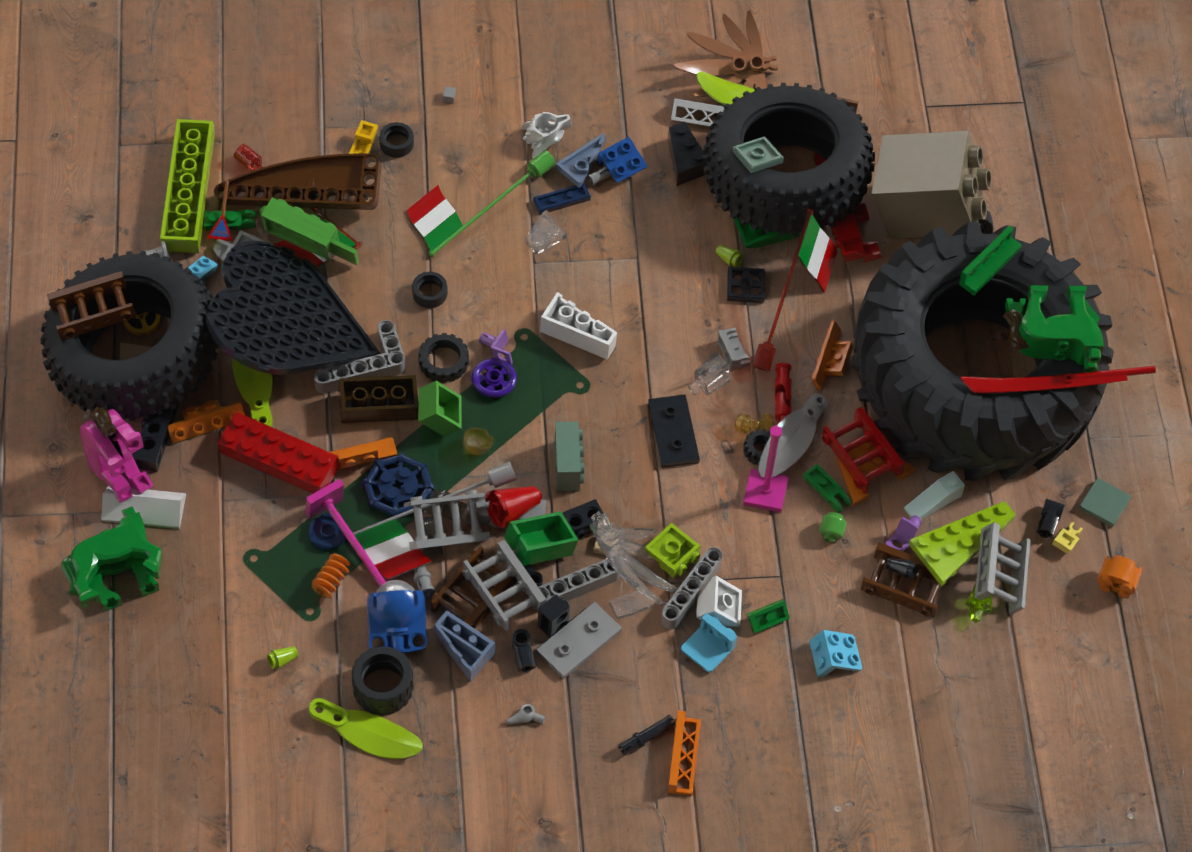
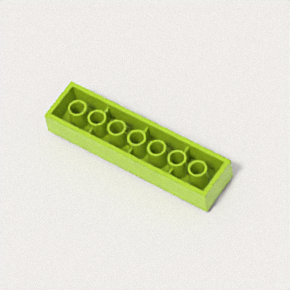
(187, 185)

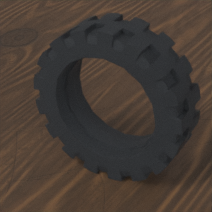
(443, 341)

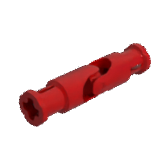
(783, 391)

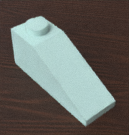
(936, 496)

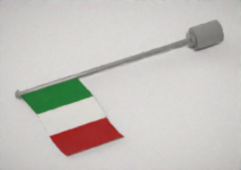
(389, 541)

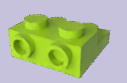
(673, 550)

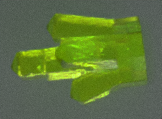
(978, 606)

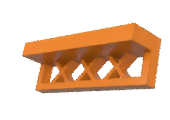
(677, 750)

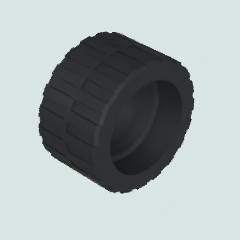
(382, 702)

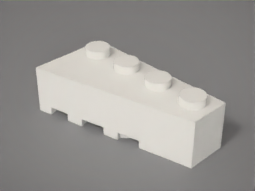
(577, 328)

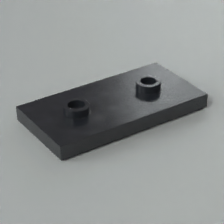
(673, 430)

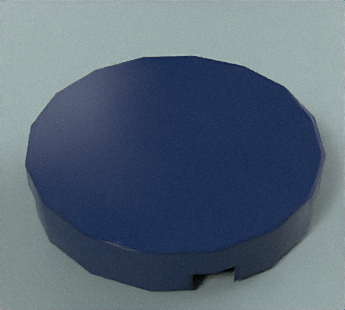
(325, 533)

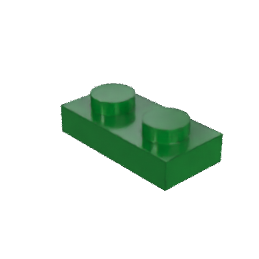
(768, 616)

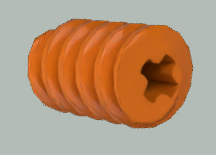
(329, 575)

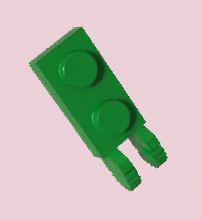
(232, 218)
(826, 487)

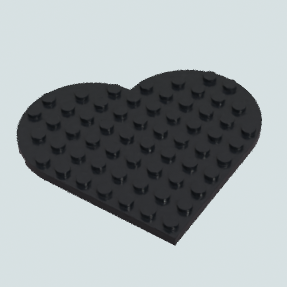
(282, 314)

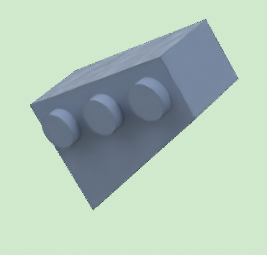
(464, 644)

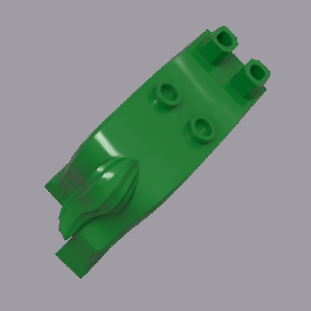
(112, 554)

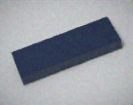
(561, 198)

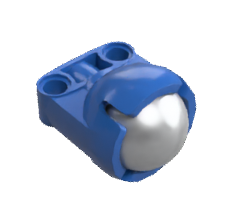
(397, 616)

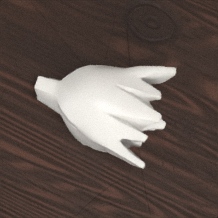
(544, 133)

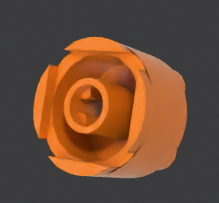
(1119, 575)

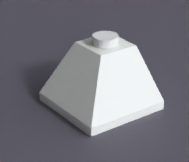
(721, 601)

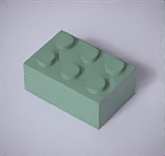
(568, 456)

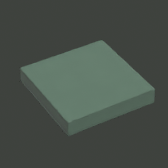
(758, 154)
(1105, 502)

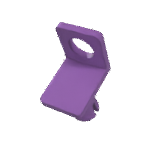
(497, 345)
(905, 531)

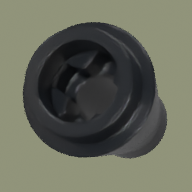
(902, 567)

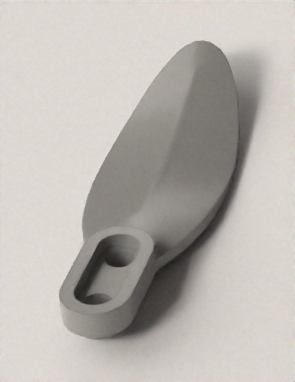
(796, 435)

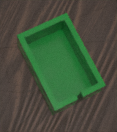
(541, 538)

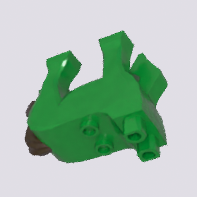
(1059, 336)

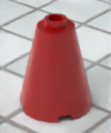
(511, 503)

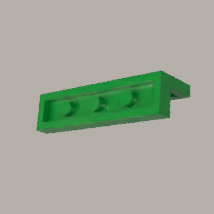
(989, 261)

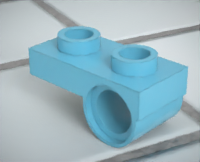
(203, 268)

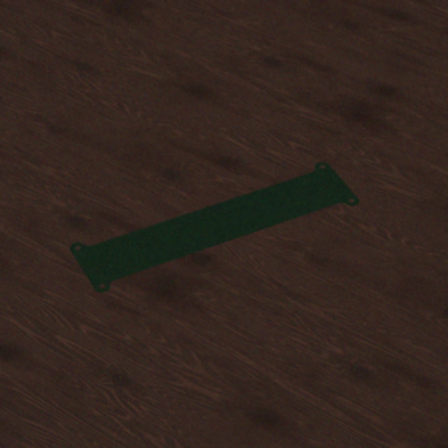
(540, 382)

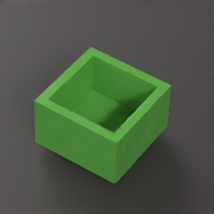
(440, 408)

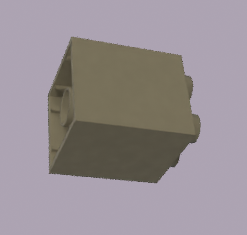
(930, 183)

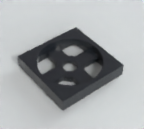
(746, 297)

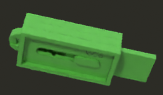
(305, 231)

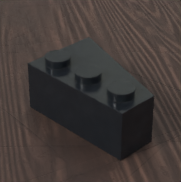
(685, 154)

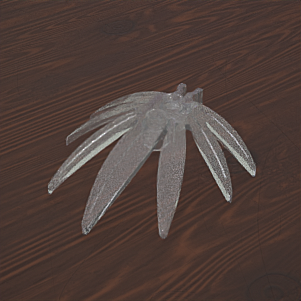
(617, 547)

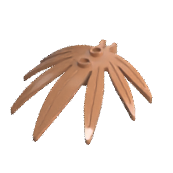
(744, 65)

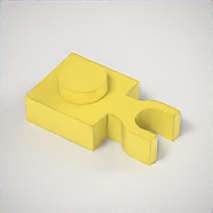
(1067, 539)

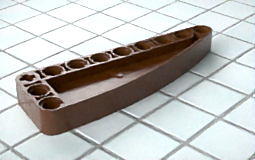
(319, 175)

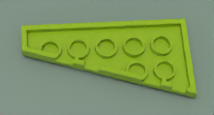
(958, 542)

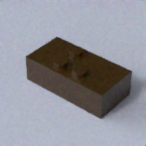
(378, 399)

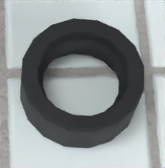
(396, 128)
(432, 301)

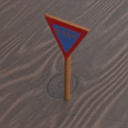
(221, 229)

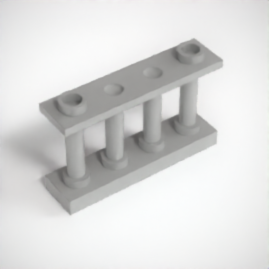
(458, 535)
(987, 568)
(514, 569)

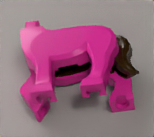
(109, 451)

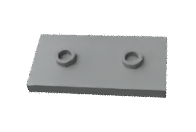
(579, 640)

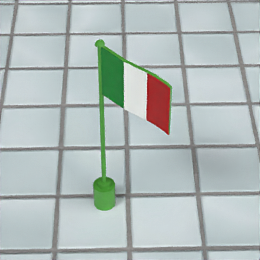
(439, 221)

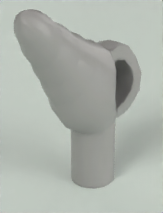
(525, 715)

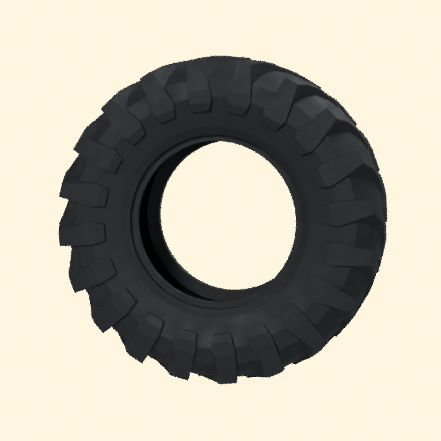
(930, 404)

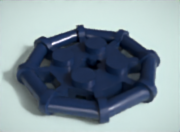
(393, 476)

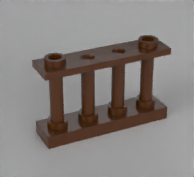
(86, 291)
(890, 593)
(481, 609)

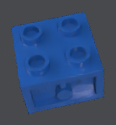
(622, 160)

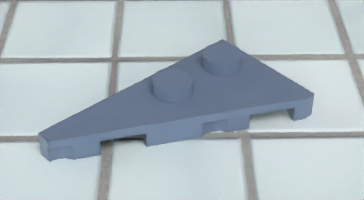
(578, 164)

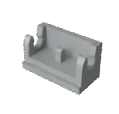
(732, 349)

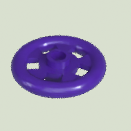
(488, 364)

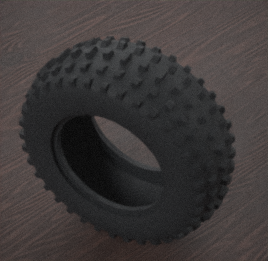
(795, 118)
(149, 380)

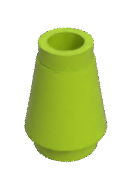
(730, 256)
(280, 657)

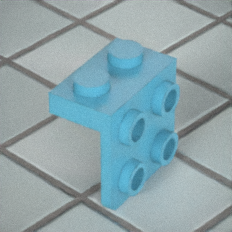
(710, 643)
(834, 651)

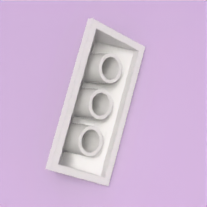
(155, 507)

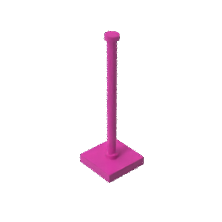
(767, 492)
(325, 500)

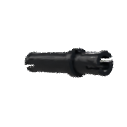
(639, 739)

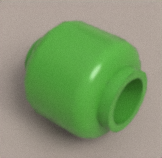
(832, 526)

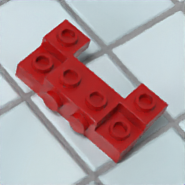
(849, 237)

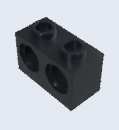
(580, 516)
(553, 615)

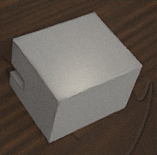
(449, 94)

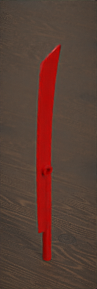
(1000, 385)

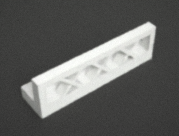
(695, 106)

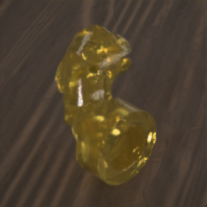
(744, 423)

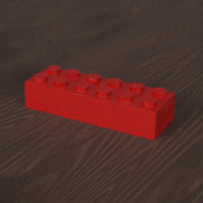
(278, 454)

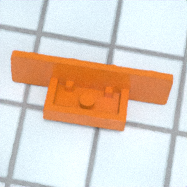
(833, 356)
(203, 420)
(366, 452)

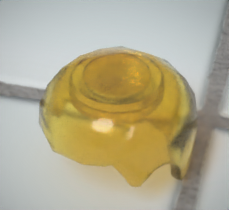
(477, 441)

